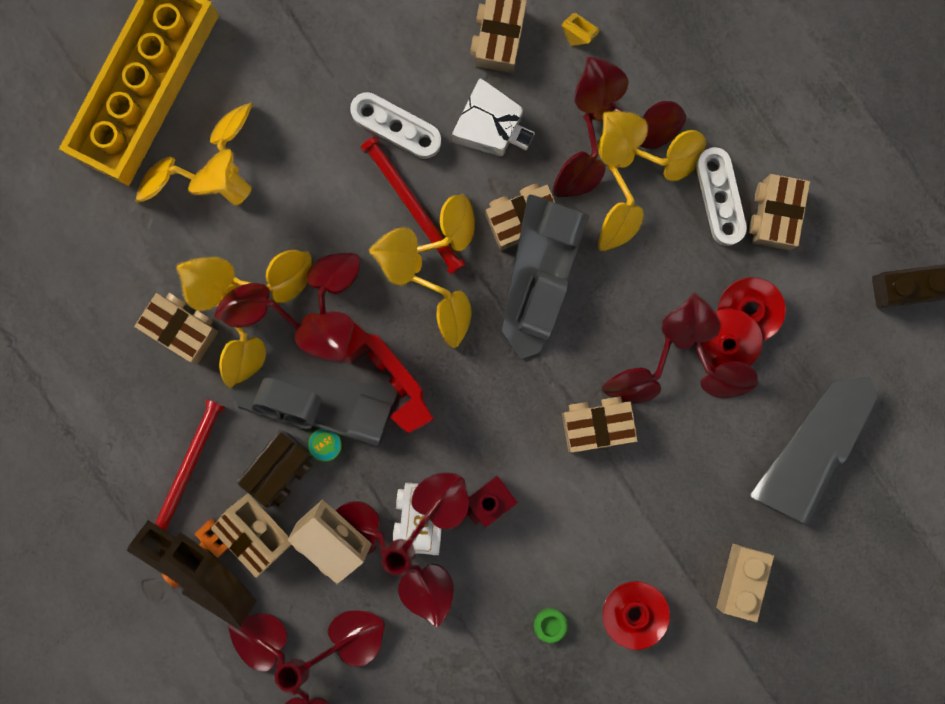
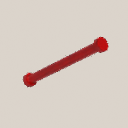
(411, 203)
(189, 463)

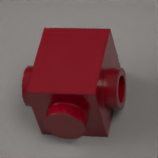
(503, 502)

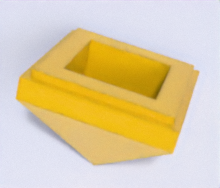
(579, 30)

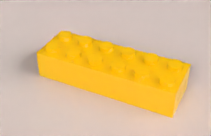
(138, 85)

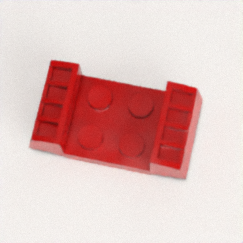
(413, 413)

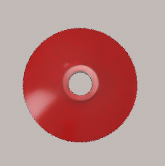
(767, 297)
(740, 328)
(644, 630)

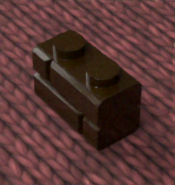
(909, 286)
(275, 470)

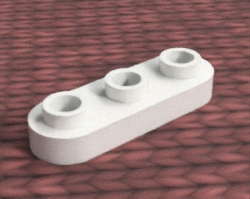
(385, 115)
(722, 182)

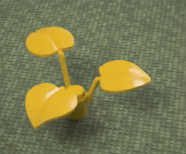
(617, 148)
(219, 173)
(400, 261)
(212, 278)

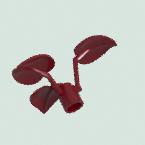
(595, 94)
(684, 327)
(319, 334)
(426, 590)
(263, 635)

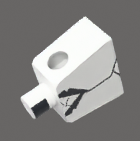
(491, 122)

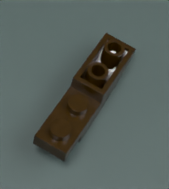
(196, 570)

